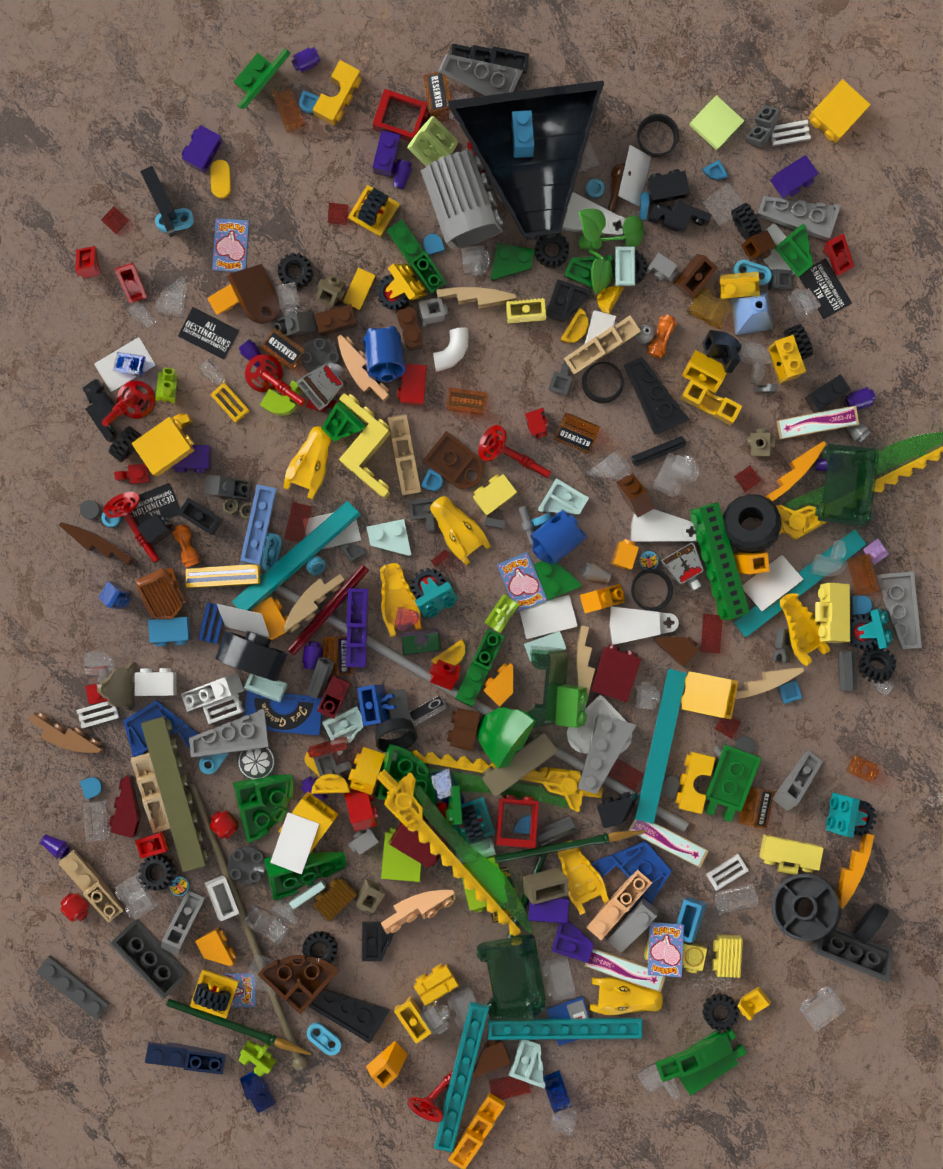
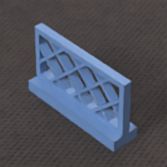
(258, 524)

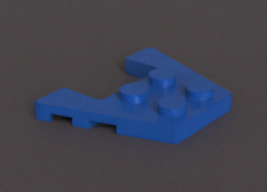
(155, 709)
(641, 858)

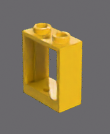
(788, 354)

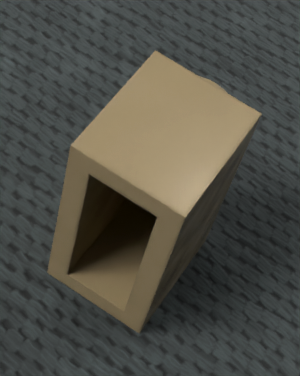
(545, 885)

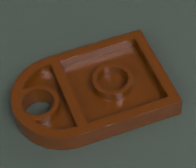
(255, 293)
(453, 461)

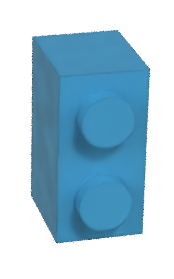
(522, 134)
(169, 630)
(691, 917)

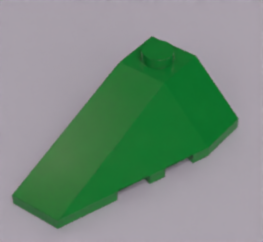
(286, 882)

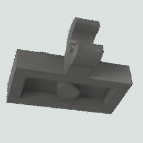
(421, 510)
(327, 764)

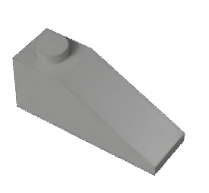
(797, 781)
(182, 923)
(633, 925)

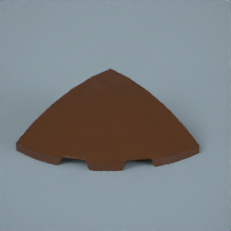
(298, 979)

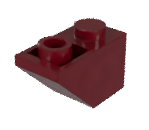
(334, 696)

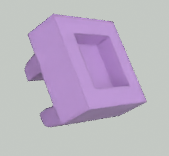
(876, 551)

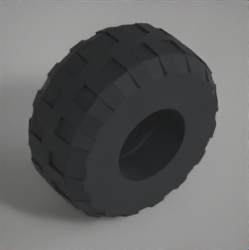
(752, 506)

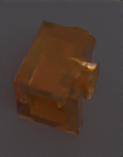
(856, 768)

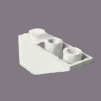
(212, 692)

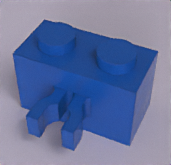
(374, 704)

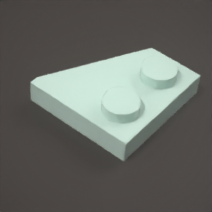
(563, 497)
(390, 536)
(344, 725)
(528, 1064)

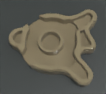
(119, 687)

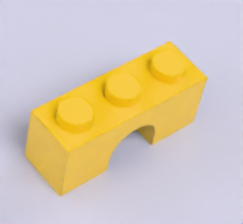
(331, 108)
(716, 406)
(697, 765)

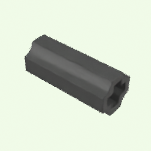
(847, 670)
(320, 677)
(555, 830)

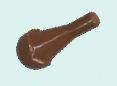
(616, 174)

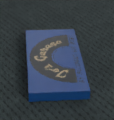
(291, 715)

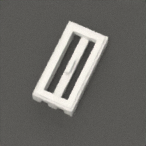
(805, 130)
(237, 704)
(82, 718)
(713, 880)

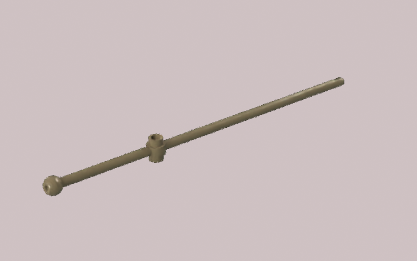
(299, 1061)

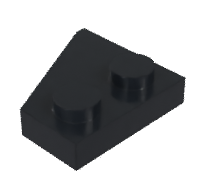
(566, 300)
(374, 941)

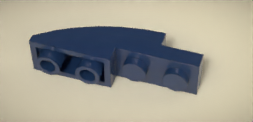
(186, 1057)

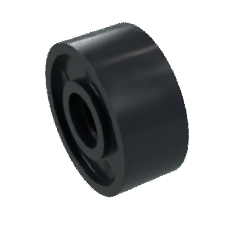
(251, 654)
(824, 916)

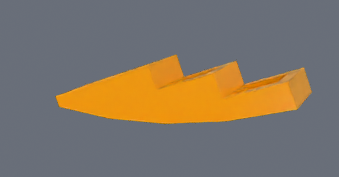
(799, 468)
(851, 876)
(477, 1131)

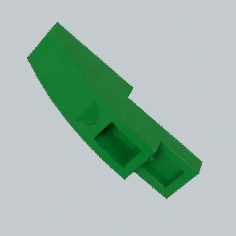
(416, 256)
(479, 667)
(694, 1059)

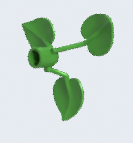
(592, 224)

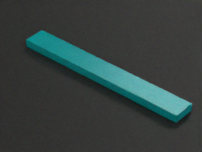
(297, 557)
(753, 620)
(660, 746)
(566, 1029)
(461, 1076)

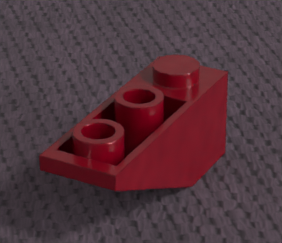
(127, 812)

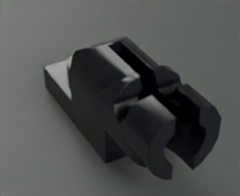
(679, 216)
(100, 407)

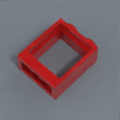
(387, 96)
(526, 801)

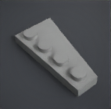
(480, 75)
(792, 214)
(901, 604)
(235, 736)
(605, 747)

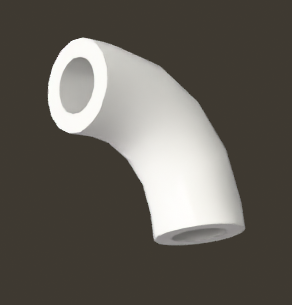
(454, 352)

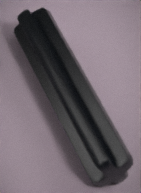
(658, 451)

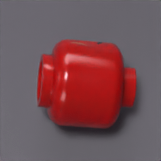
(223, 824)
(74, 907)

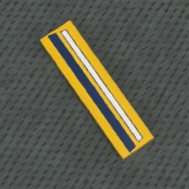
(223, 576)

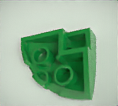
(504, 733)
(398, 764)
(262, 803)

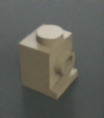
(376, 895)

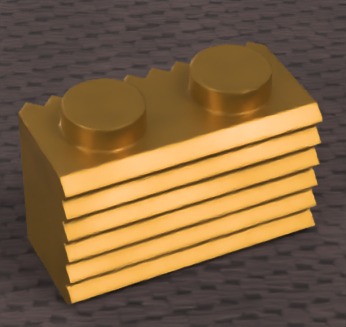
(335, 898)

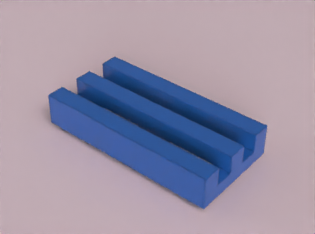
(211, 626)

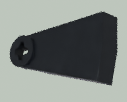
(160, 198)

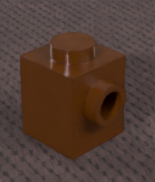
(759, 246)

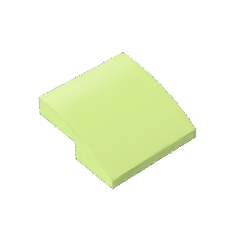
(716, 122)
(432, 142)

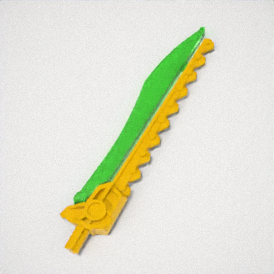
(803, 521)
(555, 780)
(409, 812)

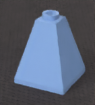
(751, 314)

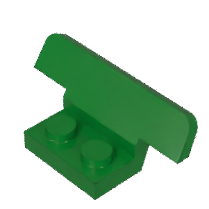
(256, 76)

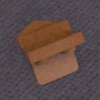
(161, 593)

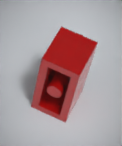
(413, 385)
(361, 810)

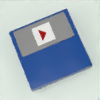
(570, 1009)

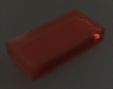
(297, 522)
(711, 633)
(328, 747)
(625, 774)
(508, 1087)

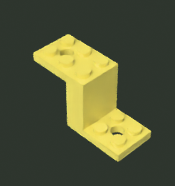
(365, 445)

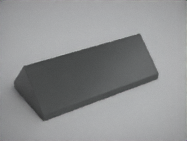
(851, 952)
(149, 959)

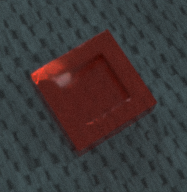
(338, 213)
(114, 220)
(747, 478)
(440, 558)
(728, 726)

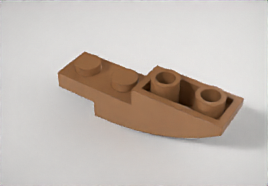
(71, 740)

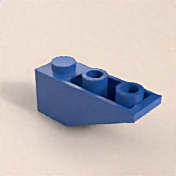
(115, 596)

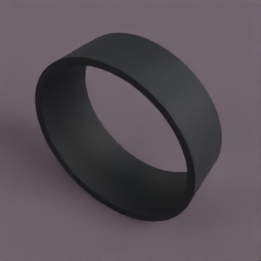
(660, 118)
(597, 399)
(669, 585)
(393, 724)
(870, 923)

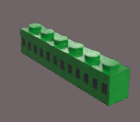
(719, 561)

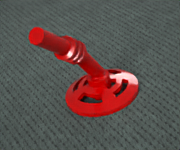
(268, 377)
(132, 401)
(499, 446)
(123, 501)
(427, 1104)

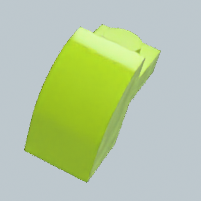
(279, 404)

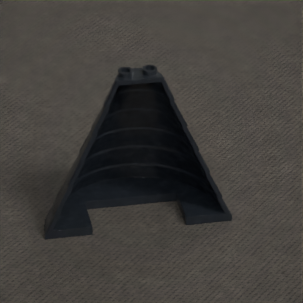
(540, 185)

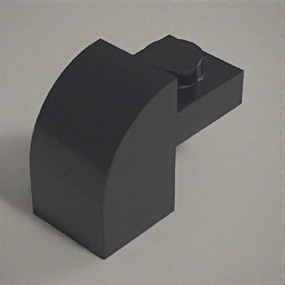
(722, 346)

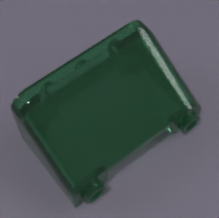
(848, 485)
(555, 663)
(513, 978)

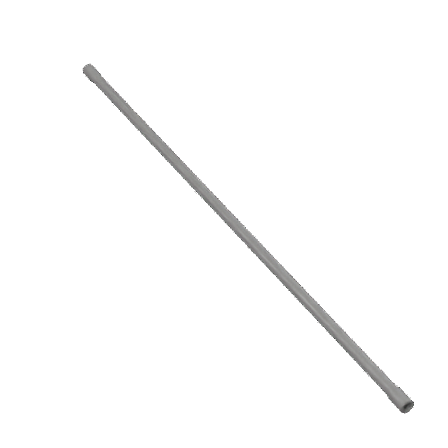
(672, 819)

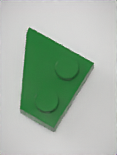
(796, 251)
(511, 260)
(341, 423)
(555, 579)
(454, 813)

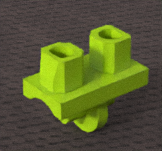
(166, 385)
(501, 613)
(259, 1056)

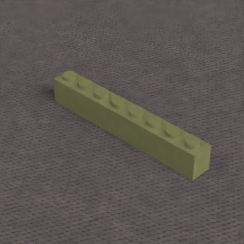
(174, 793)

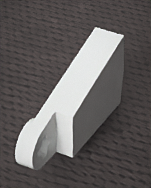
(573, 221)
(660, 527)
(637, 624)

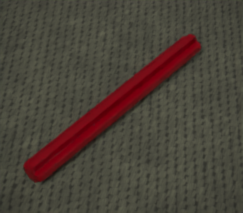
(327, 610)

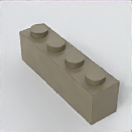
(522, 763)

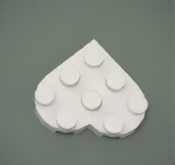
(581, 737)

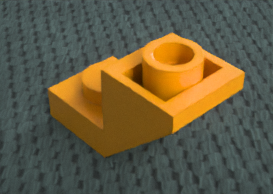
(223, 300)

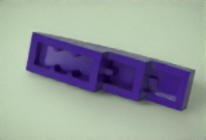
(357, 627)

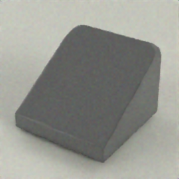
(780, 280)

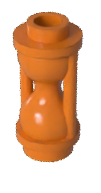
(659, 343)
(189, 554)

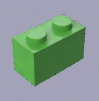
(571, 706)

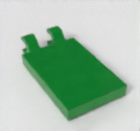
(731, 781)
(703, 1077)

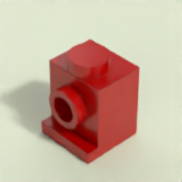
(536, 423)
(444, 674)

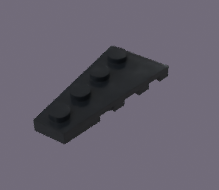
(654, 398)
(351, 1013)

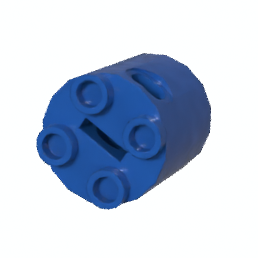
(384, 354)
(557, 538)

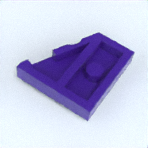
(572, 943)

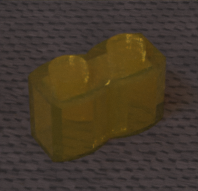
(709, 309)

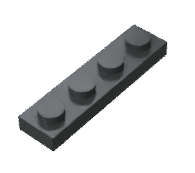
(73, 987)

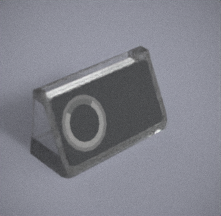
(427, 710)

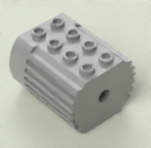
(462, 199)

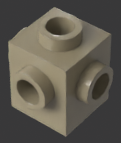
(330, 290)
(759, 449)

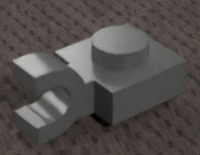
(561, 381)
(784, 644)

